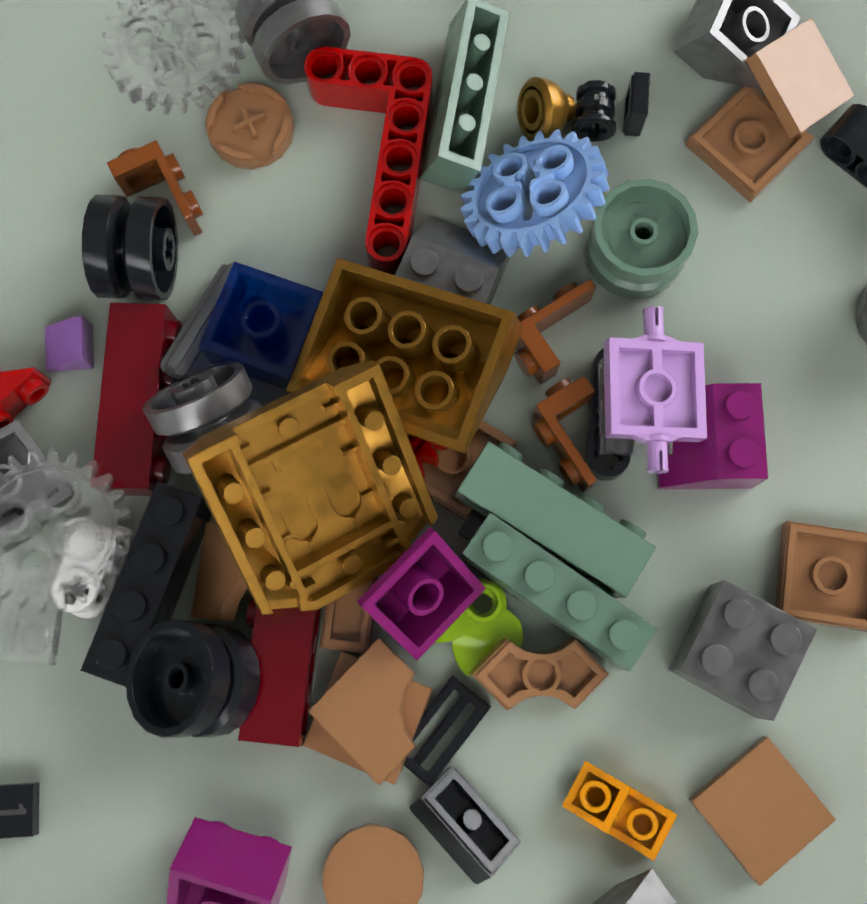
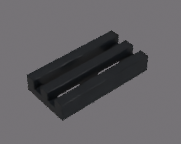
(468, 695)

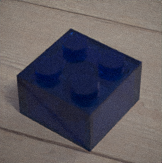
(260, 324)

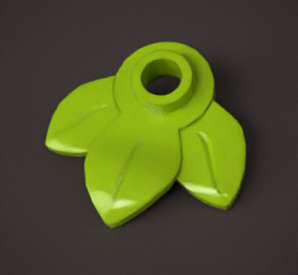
(478, 633)

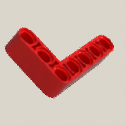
(397, 146)

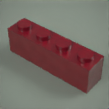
(131, 375)
(287, 658)

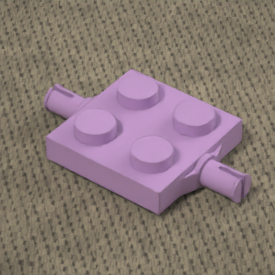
(654, 390)

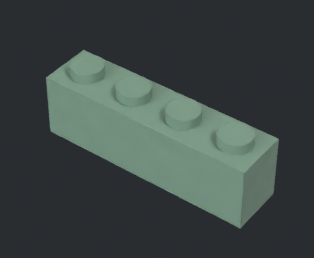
(464, 95)
(555, 519)
(558, 593)

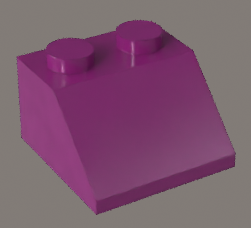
(734, 445)
(422, 594)
(227, 867)

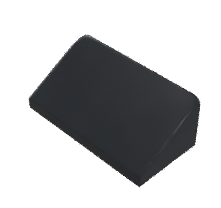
(465, 825)

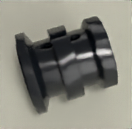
(604, 109)

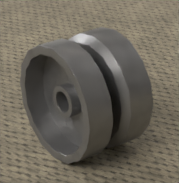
(288, 31)
(198, 406)

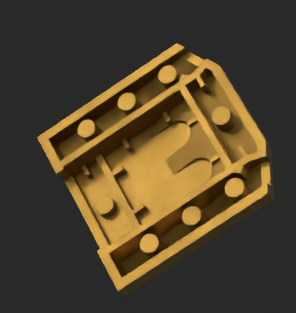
(314, 489)

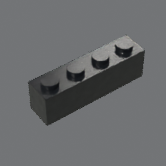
(148, 579)

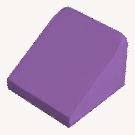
(69, 345)

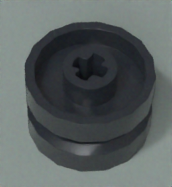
(130, 247)
(192, 679)

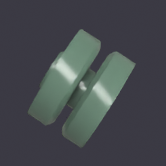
(641, 238)

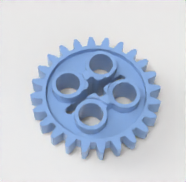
(564, 192)

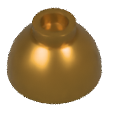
(543, 107)

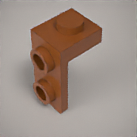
(147, 166)
(533, 351)
(560, 402)

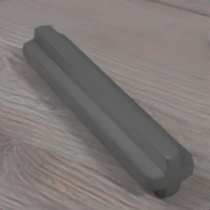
(185, 347)

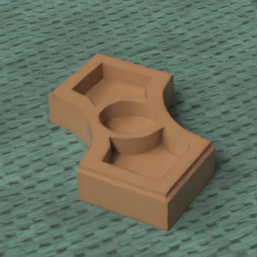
(519, 674)

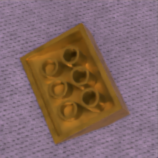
(433, 346)

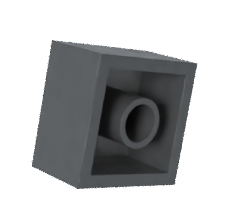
(743, 650)

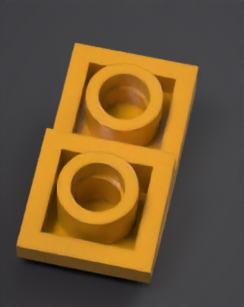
(619, 810)

